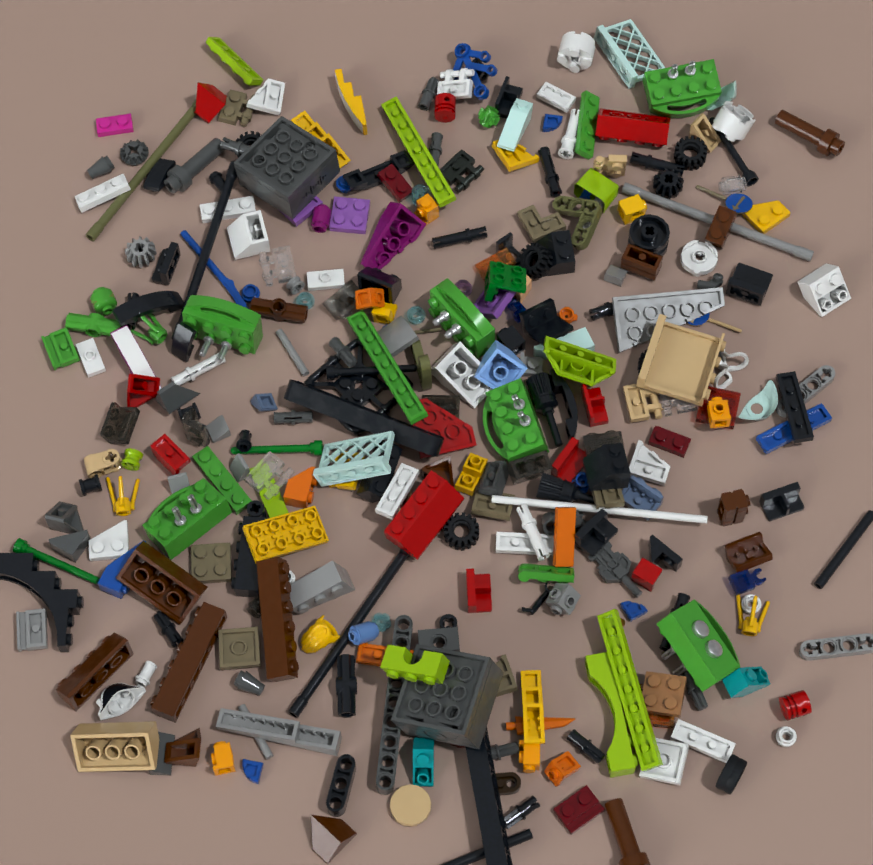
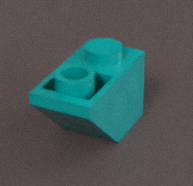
(746, 681)
(423, 762)

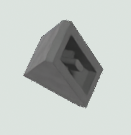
(71, 545)

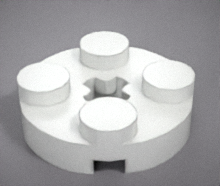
(695, 266)

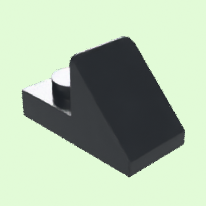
(659, 551)

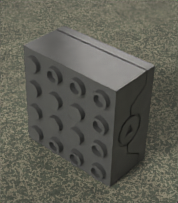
(287, 167)
(452, 710)

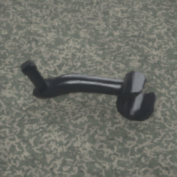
(538, 603)

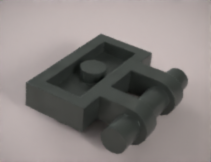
(457, 167)

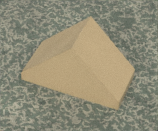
(703, 129)

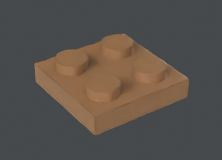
(664, 693)

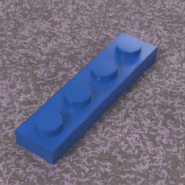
(781, 434)

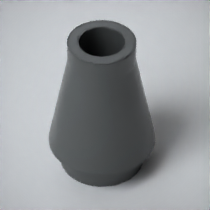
(101, 167)
(249, 683)

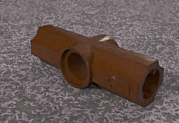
(290, 311)

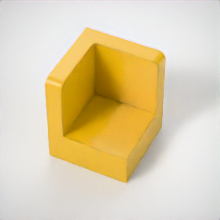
(385, 314)

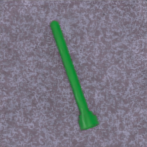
(314, 448)
(22, 546)

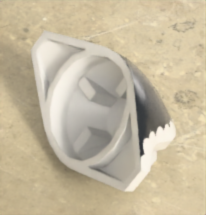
(118, 699)

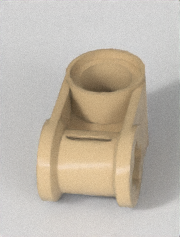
(102, 463)

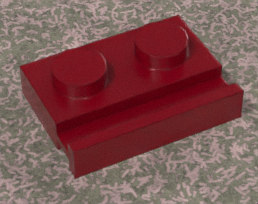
(579, 809)

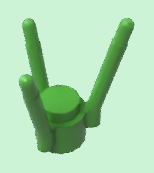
(156, 333)

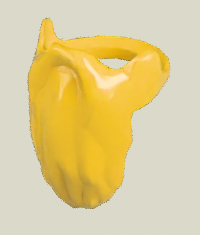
(318, 636)

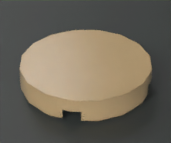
(410, 805)

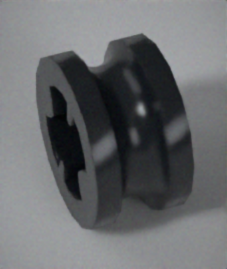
(448, 617)

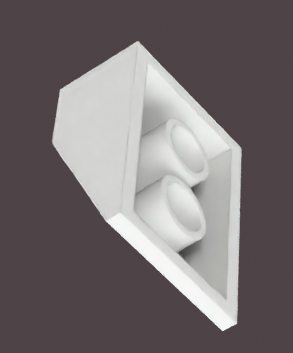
(457, 373)

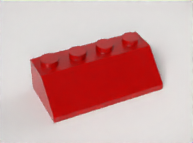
(632, 127)
(423, 515)

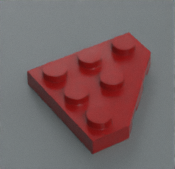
(439, 421)

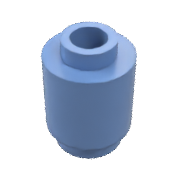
(363, 633)

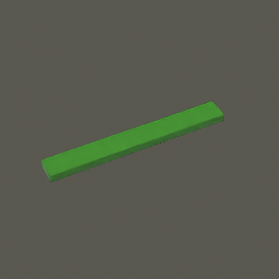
(387, 367)

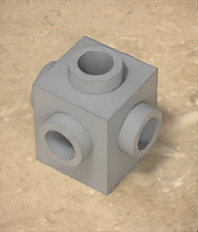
(562, 599)

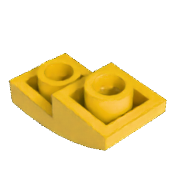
(471, 474)

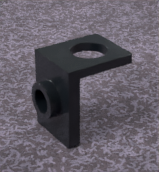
(507, 241)

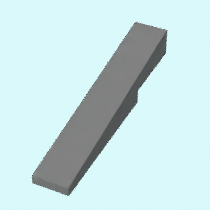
(280, 731)

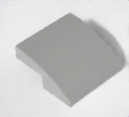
(397, 336)

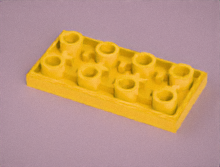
(285, 534)

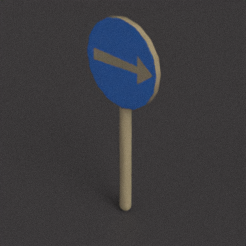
(735, 202)

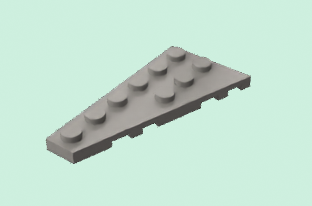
(637, 314)

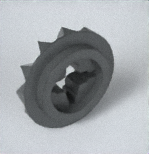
(134, 158)

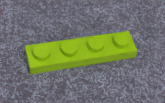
(237, 64)

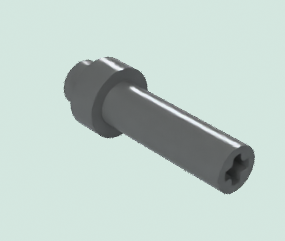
(181, 176)

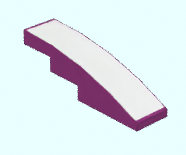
(132, 352)

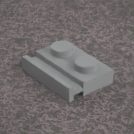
(32, 629)

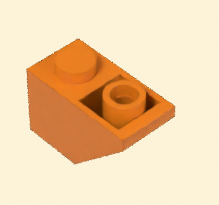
(300, 488)

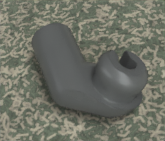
(715, 282)

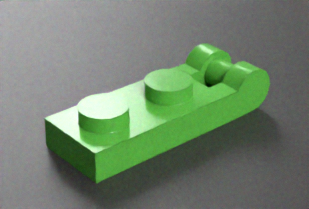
(545, 573)

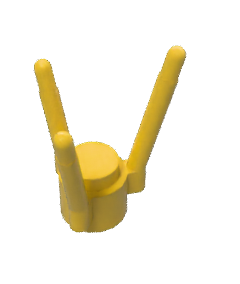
(122, 506)
(750, 626)

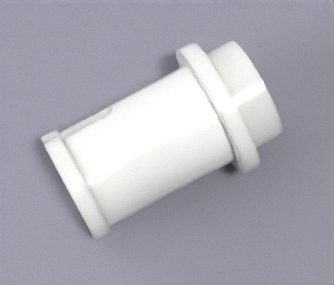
(146, 674)

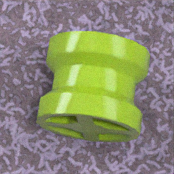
(131, 459)

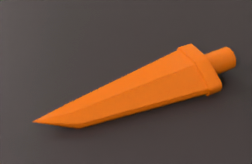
(549, 723)

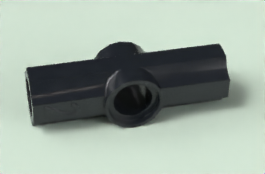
(346, 685)

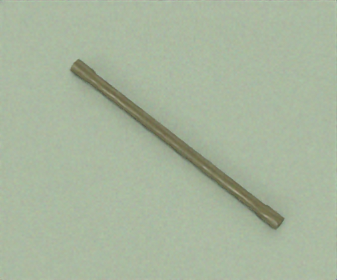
(99, 226)

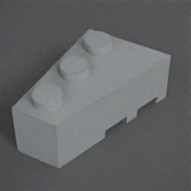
(320, 587)

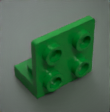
(504, 277)

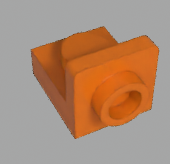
(369, 298)
(561, 768)

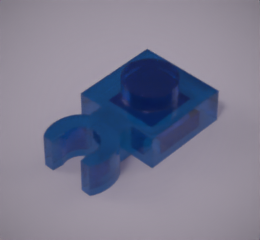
(517, 308)
(745, 582)

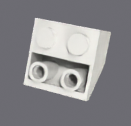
(248, 235)
(824, 289)

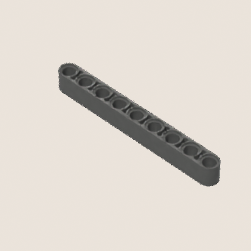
(392, 733)

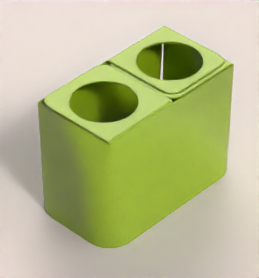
(598, 186)

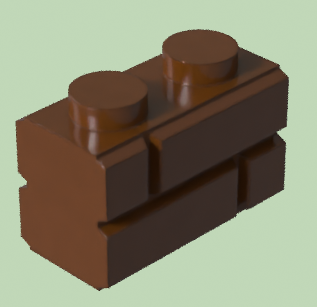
(721, 226)
(641, 262)
(733, 507)

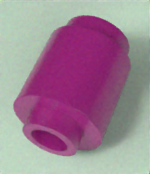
(321, 218)

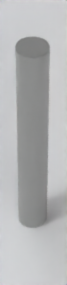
(292, 352)
(261, 742)

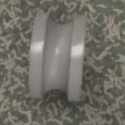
(295, 285)

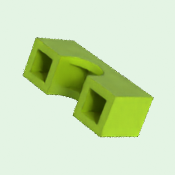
(429, 669)

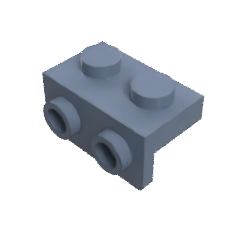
(641, 496)

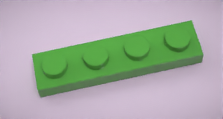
(587, 125)
(222, 479)

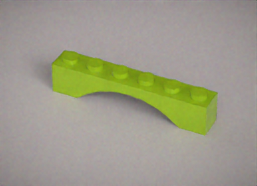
(619, 755)

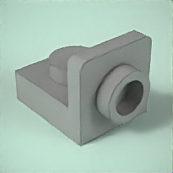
(533, 364)

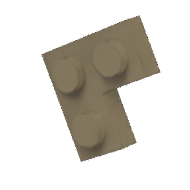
(537, 226)

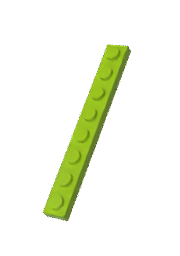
(418, 152)
(629, 690)

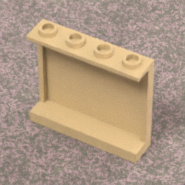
(680, 362)

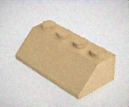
(116, 746)

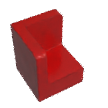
(646, 574)

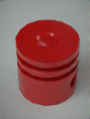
(445, 110)
(795, 705)

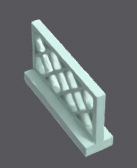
(618, 56)
(356, 468)

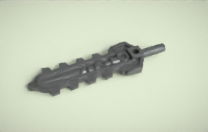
(612, 566)

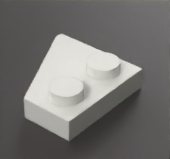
(268, 97)
(648, 465)
(110, 543)

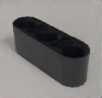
(341, 795)

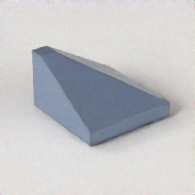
(264, 402)

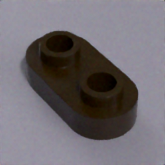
(504, 778)

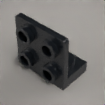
(749, 284)
(543, 321)

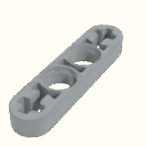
(810, 393)
(837, 643)

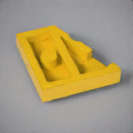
(516, 159)
(766, 215)

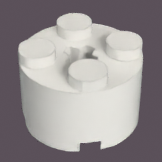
(576, 51)
(733, 121)

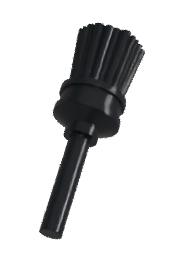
(545, 401)
(560, 490)

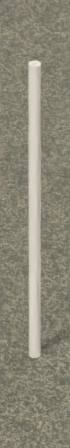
(591, 508)

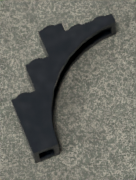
(63, 603)

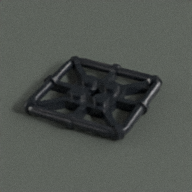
(346, 385)

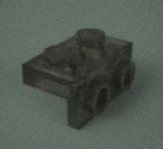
(342, 301)
(119, 424)
(194, 430)
(593, 440)

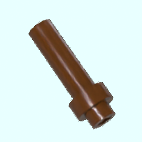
(826, 141)
(624, 834)

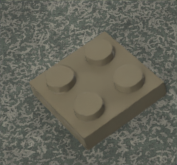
(211, 562)
(239, 648)

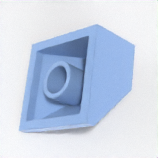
(499, 366)

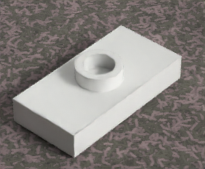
(556, 97)
(325, 279)
(90, 357)

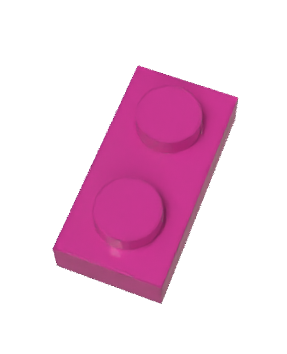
(114, 125)

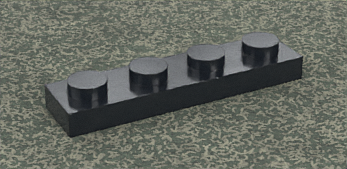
(794, 407)

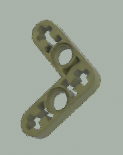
(584, 214)
(423, 365)

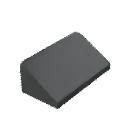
(494, 478)
(163, 768)

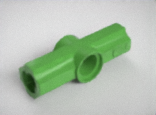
(92, 325)

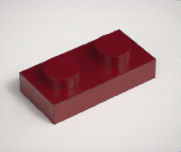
(395, 183)
(669, 441)

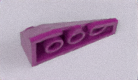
(392, 234)

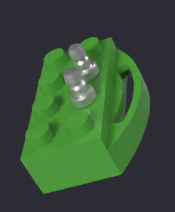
(461, 317)

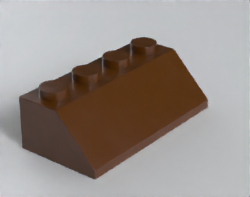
(161, 582)
(95, 670)

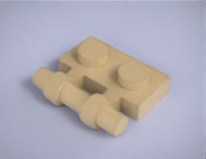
(612, 165)
(637, 405)

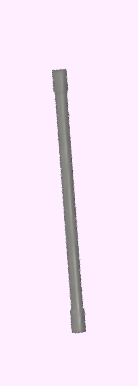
(797, 251)

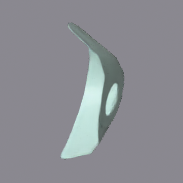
(728, 92)
(766, 398)

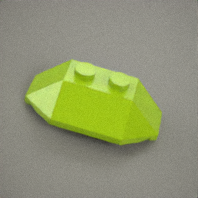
(578, 363)

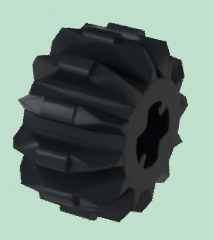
(668, 183)

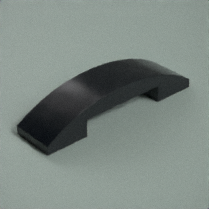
(368, 178)
(147, 304)
(559, 386)

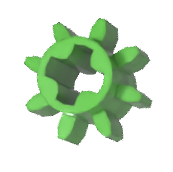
(488, 116)

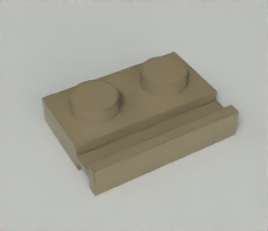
(608, 498)
(483, 506)

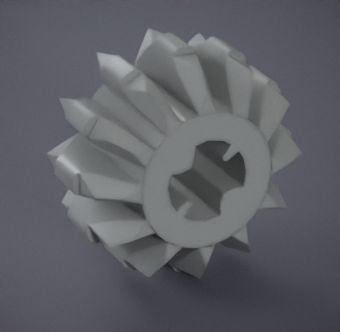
(140, 252)

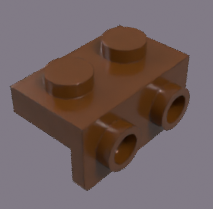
(747, 552)

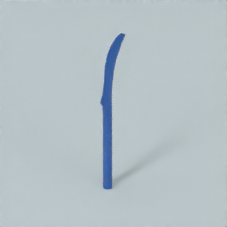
(228, 284)

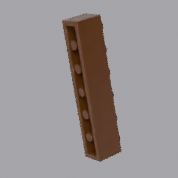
(277, 619)
(189, 662)

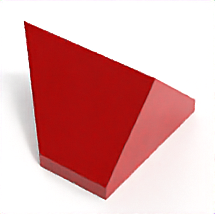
(209, 101)
(141, 389)

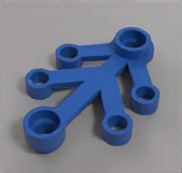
(465, 57)

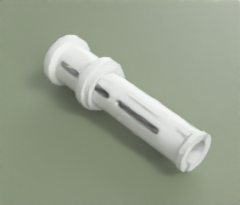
(569, 139)

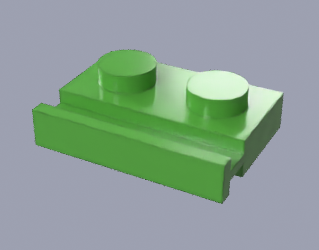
(60, 348)

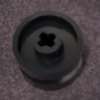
(650, 233)

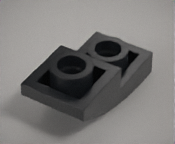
(158, 174)
(182, 341)

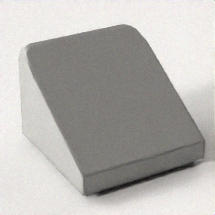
(615, 275)
(218, 429)
(239, 468)
(178, 482)

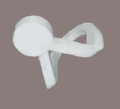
(725, 368)
(735, 368)

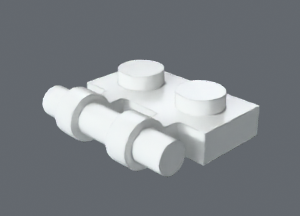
(459, 88)

